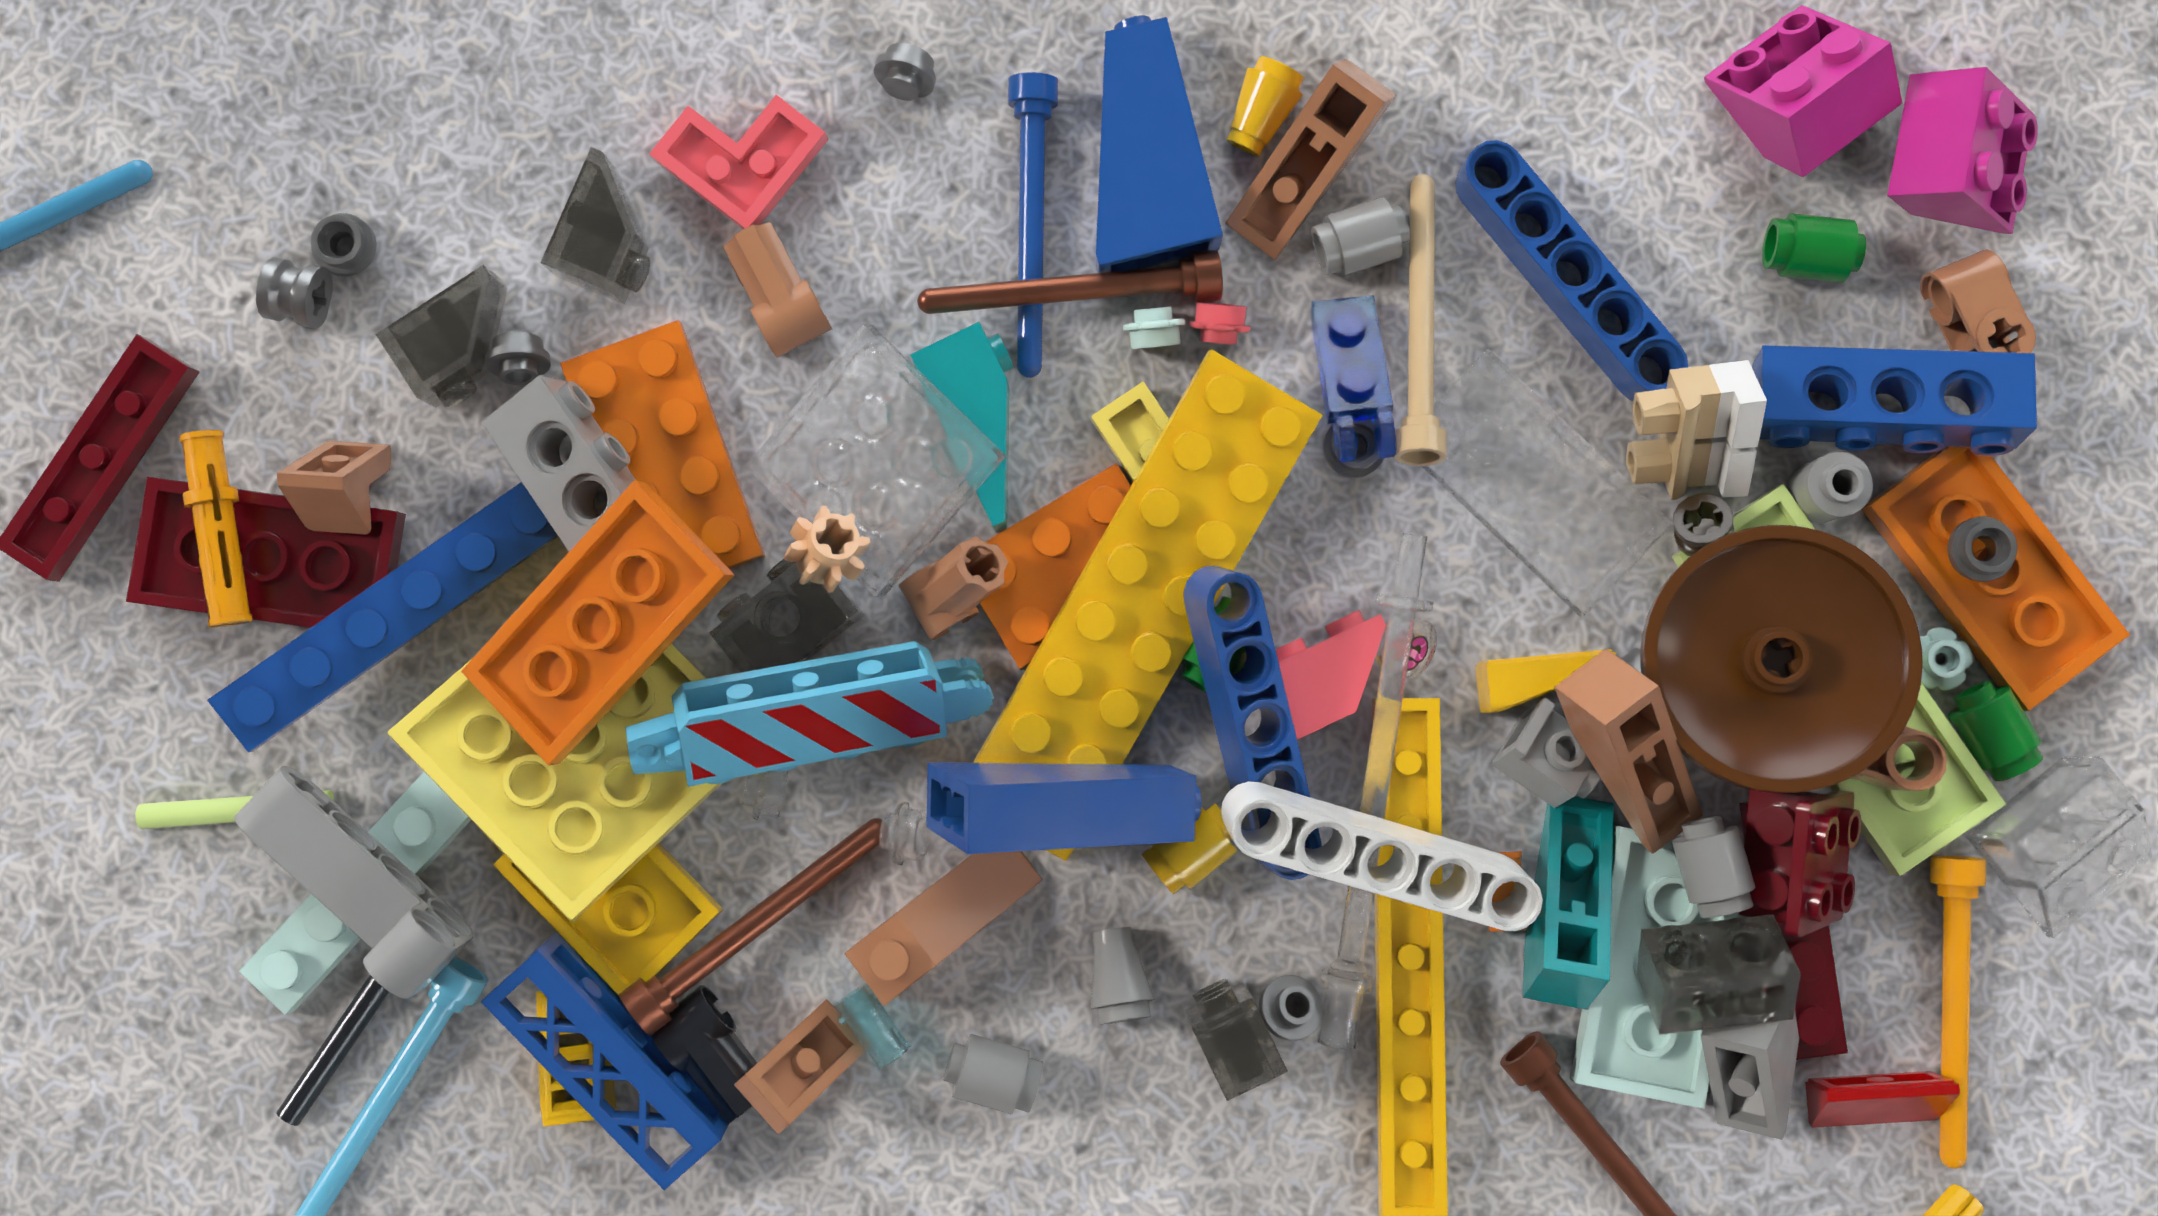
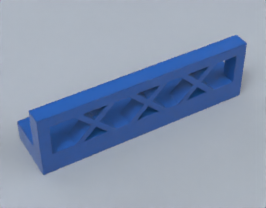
(615, 1035)

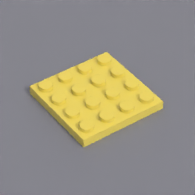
(564, 823)

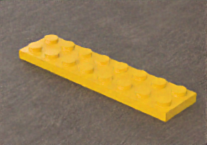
(1127, 612)

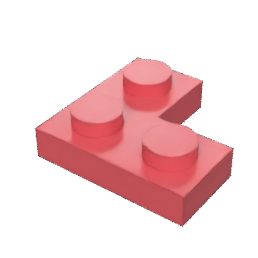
(745, 176)

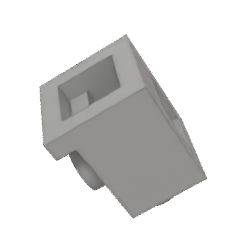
(1533, 758)

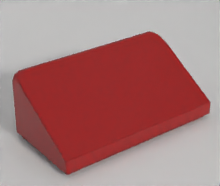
(1878, 1098)

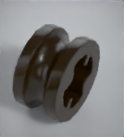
(1690, 514)

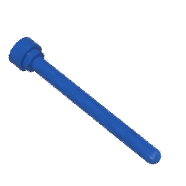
(1033, 98)

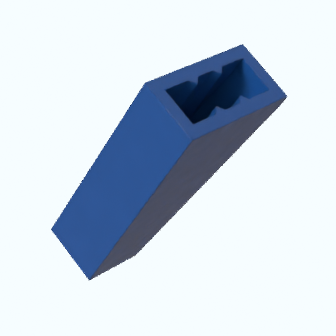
(1151, 168)
(1059, 805)

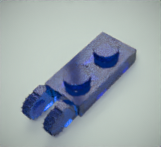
(1353, 372)

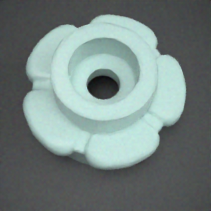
(1154, 328)
(1957, 659)

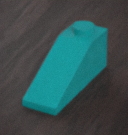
(972, 376)
(1571, 936)

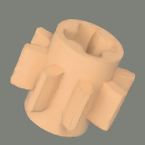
(820, 542)

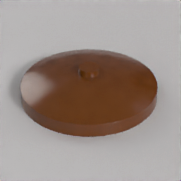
(1783, 658)

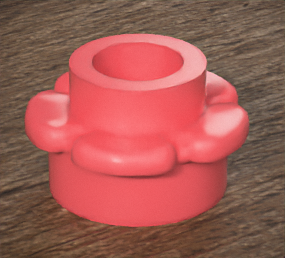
(1219, 322)

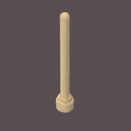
(1420, 436)

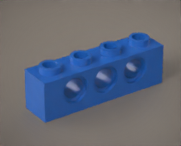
(1992, 384)

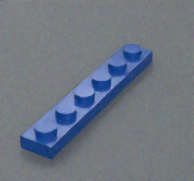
(383, 618)

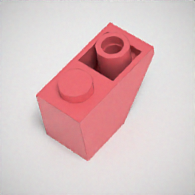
(1329, 677)

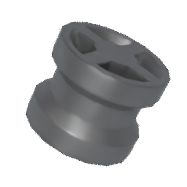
(294, 292)

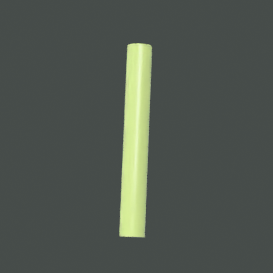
(192, 812)

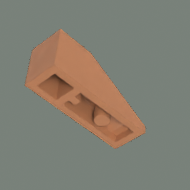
(1310, 157)
(1631, 745)
(940, 921)

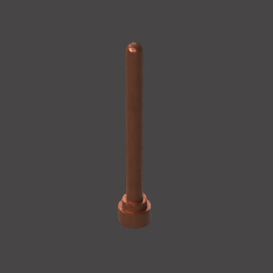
(1195, 277)
(654, 999)
(1535, 1065)

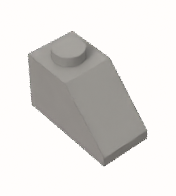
(1752, 1074)

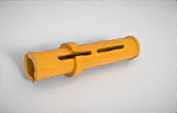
(215, 527)

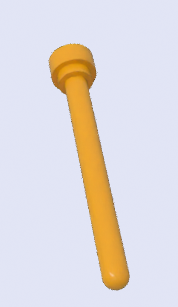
(1957, 883)

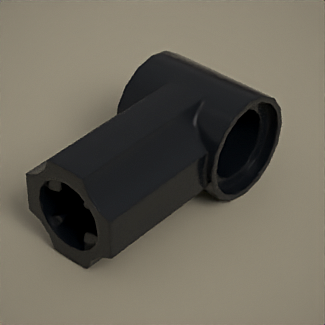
(709, 1050)

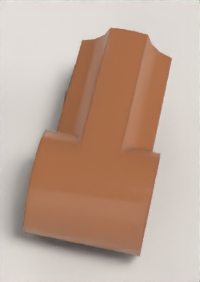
(782, 301)
(954, 585)

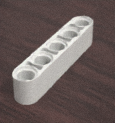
(1402, 877)

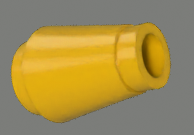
(1264, 104)

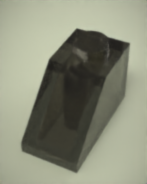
(599, 235)
(446, 338)

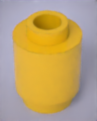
(1192, 861)

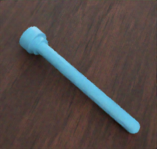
(450, 992)

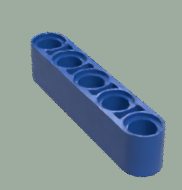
(1566, 241)
(1253, 688)

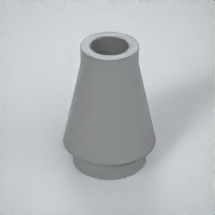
(1119, 979)

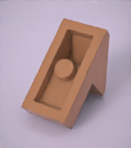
(333, 485)
(800, 1067)

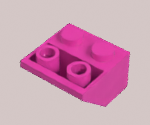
(1807, 88)
(1963, 150)

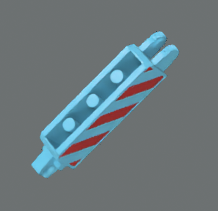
(808, 713)

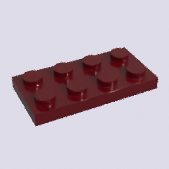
(287, 569)

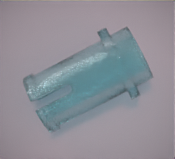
(872, 1026)

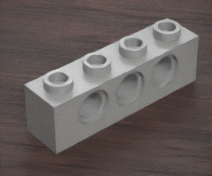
(530, 435)

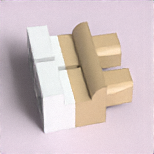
(1705, 427)

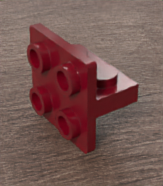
(1801, 857)

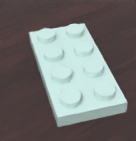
(1616, 1033)

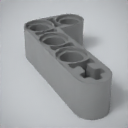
(357, 880)

